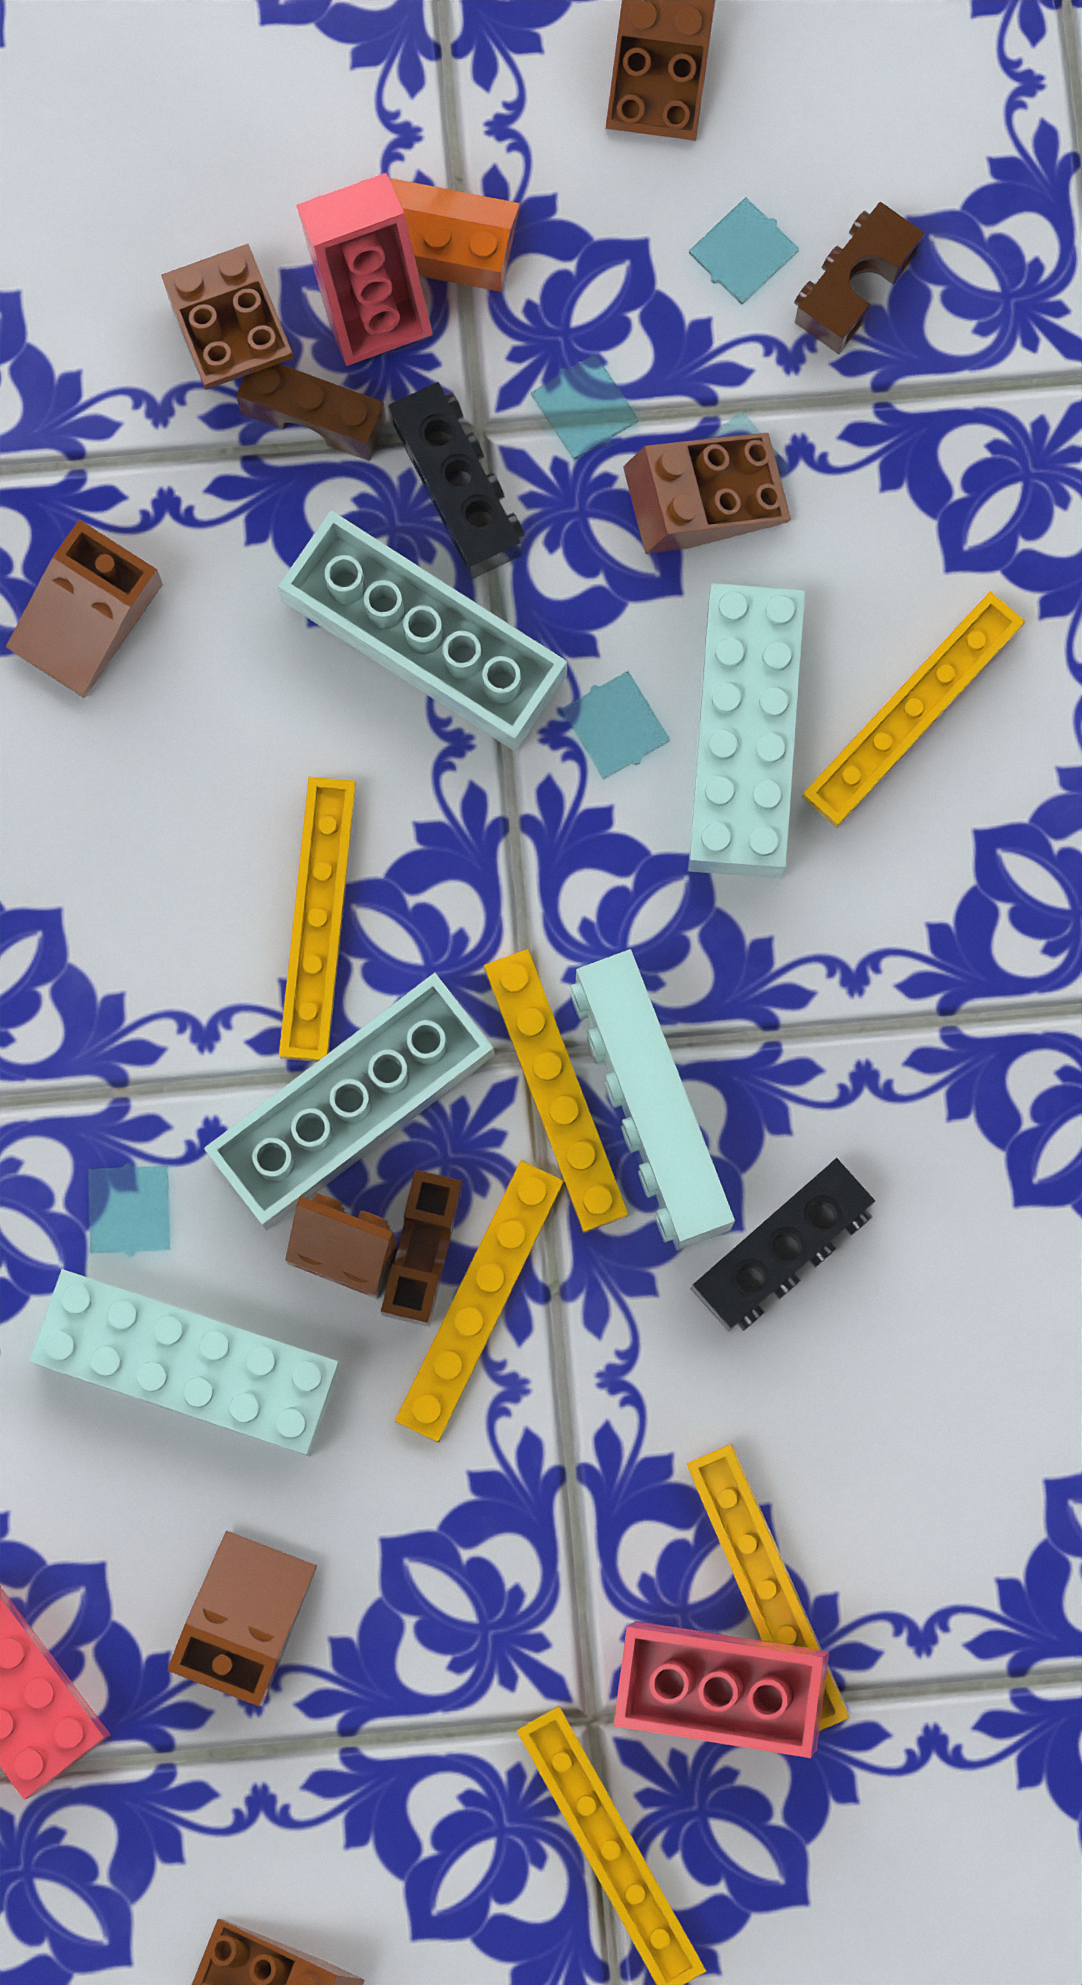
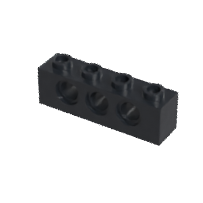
(478, 547)
(831, 1187)

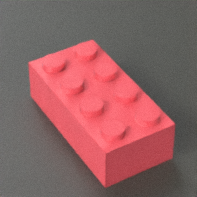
(365, 268)
(721, 1689)
(42, 1713)

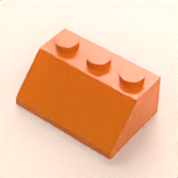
(458, 234)

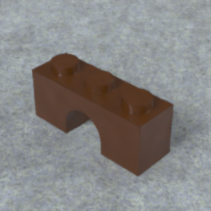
(879, 245)
(338, 414)
(422, 1248)

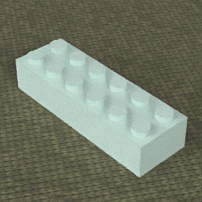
(423, 630)
(746, 731)
(653, 1100)
(350, 1101)
(185, 1362)

